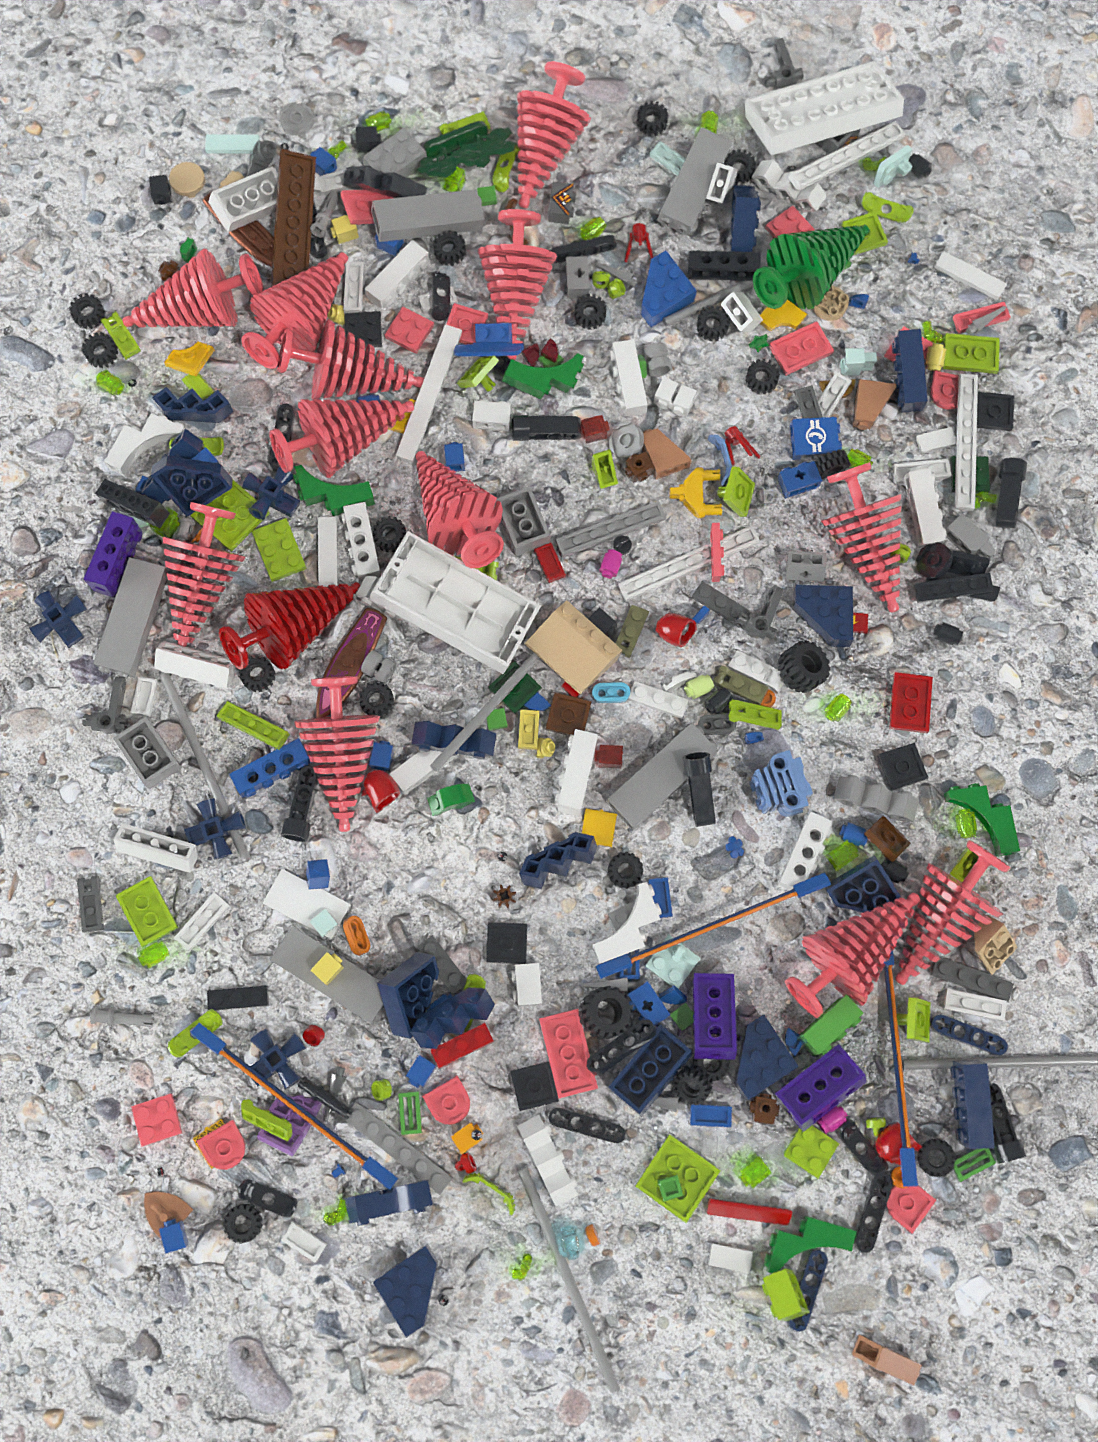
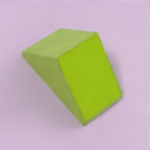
(604, 469)
(964, 864)

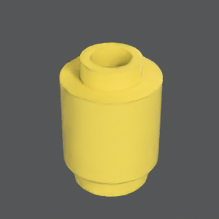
(935, 357)

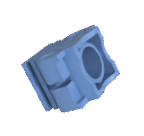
(781, 785)

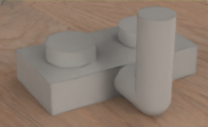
(621, 914)

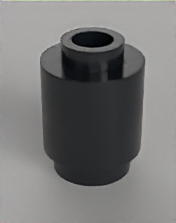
(920, 166)
(948, 633)
(718, 701)
(895, 870)

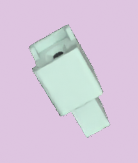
(857, 361)

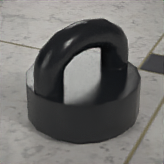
(622, 544)

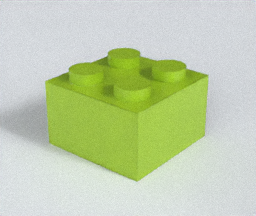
(785, 1295)

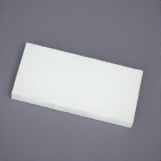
(293, 899)

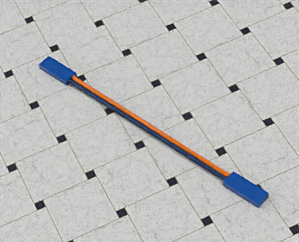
(799, 889)
(907, 1155)
(371, 1166)

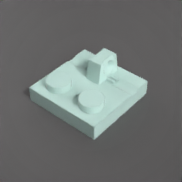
(893, 165)
(673, 963)

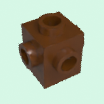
(639, 467)
(758, 1114)

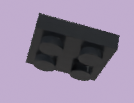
(365, 326)
(995, 411)
(902, 766)
(506, 943)
(534, 1086)

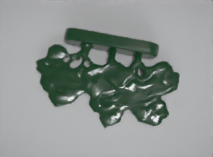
(470, 148)

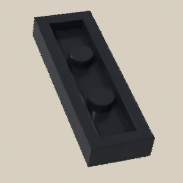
(238, 998)

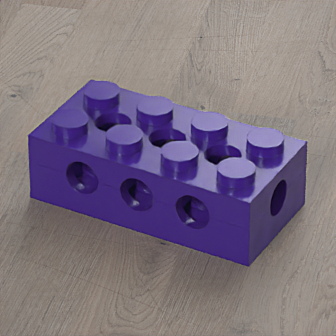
(112, 554)
(704, 1024)
(821, 1100)

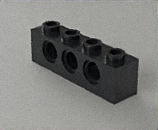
(723, 265)
(132, 503)

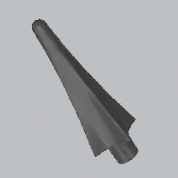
(336, 1084)

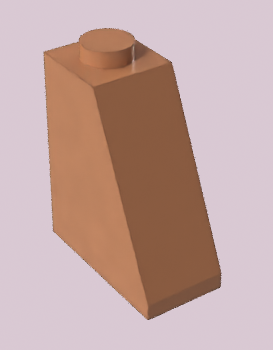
(870, 401)
(664, 454)
(886, 1360)

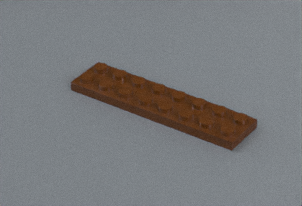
(293, 215)

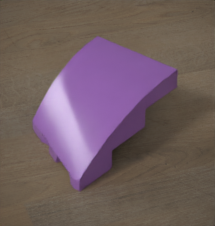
(299, 1126)

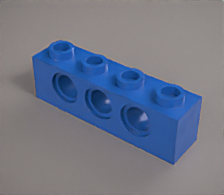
(259, 767)

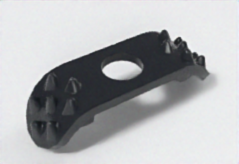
(440, 304)
(870, 1160)
(253, 1193)

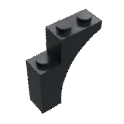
(385, 183)

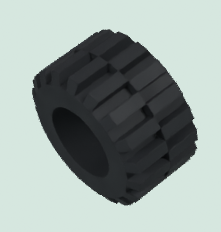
(804, 666)
(621, 1010)

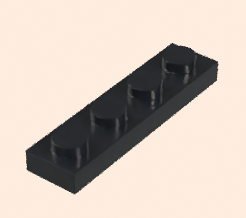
(953, 587)

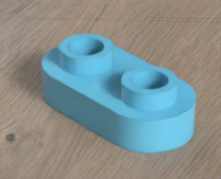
(610, 691)

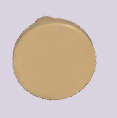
(187, 179)
(832, 305)

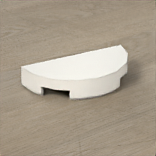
(679, 680)

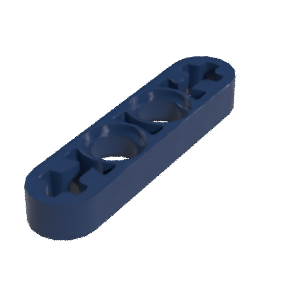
(968, 1035)
(811, 1291)

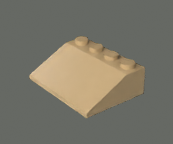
(574, 647)

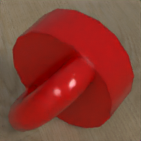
(313, 1035)
(466, 1163)

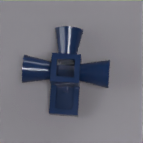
(271, 494)
(58, 619)
(214, 828)
(277, 1058)

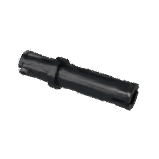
(318, 1093)

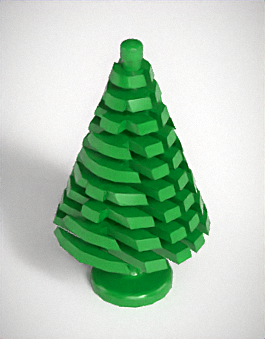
(805, 265)

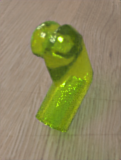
(337, 149)
(871, 165)
(930, 334)
(984, 496)

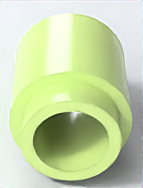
(699, 686)

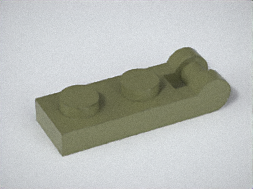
(632, 629)
(741, 685)

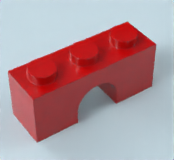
(462, 1045)

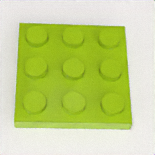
(232, 532)
(693, 1173)

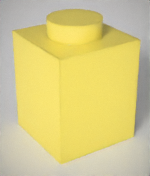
(343, 229)
(328, 968)

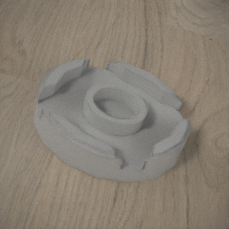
(297, 118)
(626, 440)

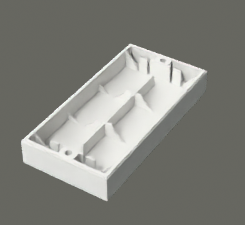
(823, 107)
(455, 602)

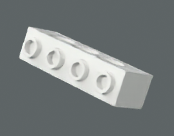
(358, 514)
(816, 824)

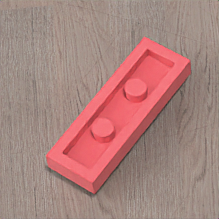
(964, 319)
(717, 552)

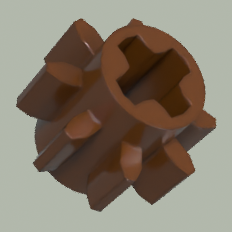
(167, 269)
(506, 902)

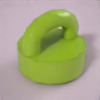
(601, 276)
(616, 288)
(904, 552)
(381, 1089)
(876, 1123)

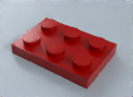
(911, 702)

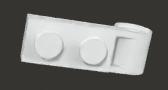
(329, 182)
(756, 671)

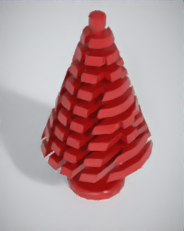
(285, 622)

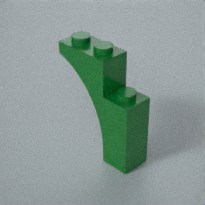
(539, 381)
(334, 496)
(996, 820)
(813, 1234)

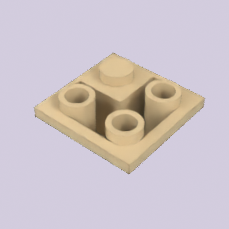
(993, 944)

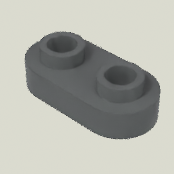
(716, 722)

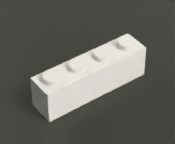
(397, 275)
(629, 378)
(924, 507)
(194, 664)
(415, 770)
(156, 847)

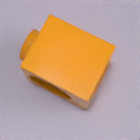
(463, 1138)

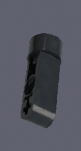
(545, 428)
(1012, 474)
(698, 769)
(296, 825)
(1008, 1146)

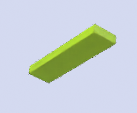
(253, 725)

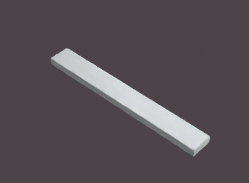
(846, 156)
(429, 393)
(966, 442)
(686, 564)

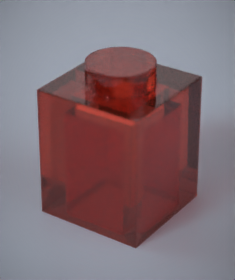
(594, 429)
(609, 756)

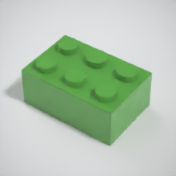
(830, 1026)

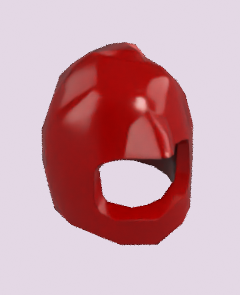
(671, 627)
(380, 789)
(890, 1142)

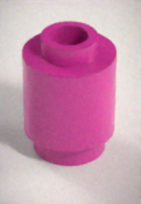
(611, 564)
(832, 1120)

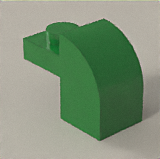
(450, 798)

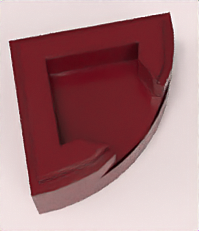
(550, 351)
(531, 354)

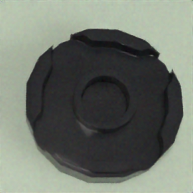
(934, 560)

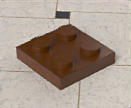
(568, 714)
(887, 838)

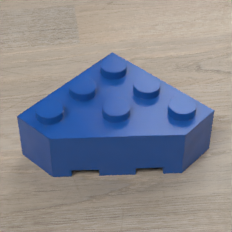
(665, 290)

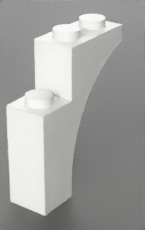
(134, 442)
(628, 936)

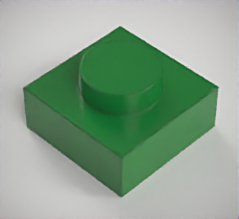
(188, 249)

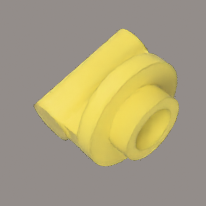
(337, 314)
(545, 747)

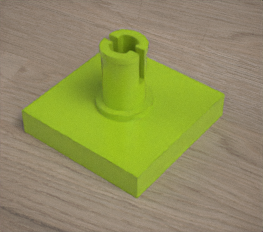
(478, 374)
(738, 491)
(916, 1020)

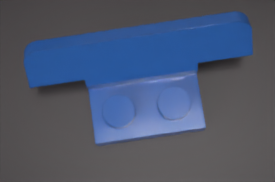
(491, 340)

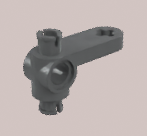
(787, 74)
(261, 156)
(764, 619)
(97, 719)

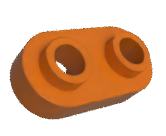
(356, 935)

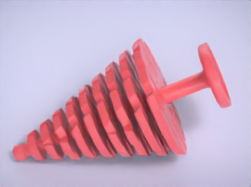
(547, 129)
(516, 272)
(197, 295)
(294, 304)
(345, 365)
(337, 430)
(459, 513)
(869, 531)
(201, 560)
(339, 745)
(949, 911)
(852, 953)

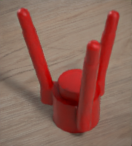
(639, 235)
(734, 437)

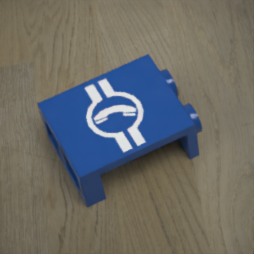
(814, 436)

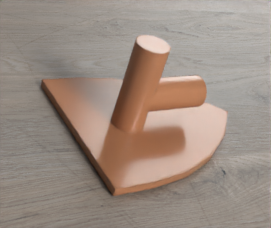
(164, 1207)

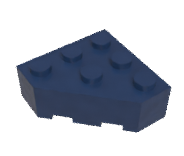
(745, 218)
(191, 481)
(827, 611)
(863, 887)
(408, 992)
(761, 1058)
(409, 1289)

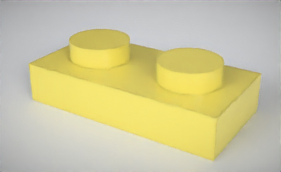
(528, 729)

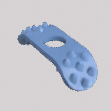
(720, 445)

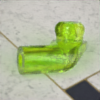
(336, 1216)
(525, 1266)

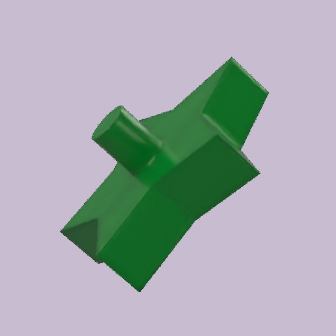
(759, 342)

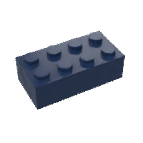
(910, 370)
(650, 1071)
(972, 1104)

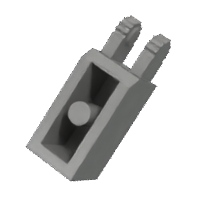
(969, 537)

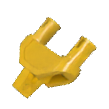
(692, 492)

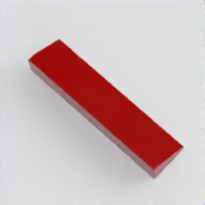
(749, 1211)

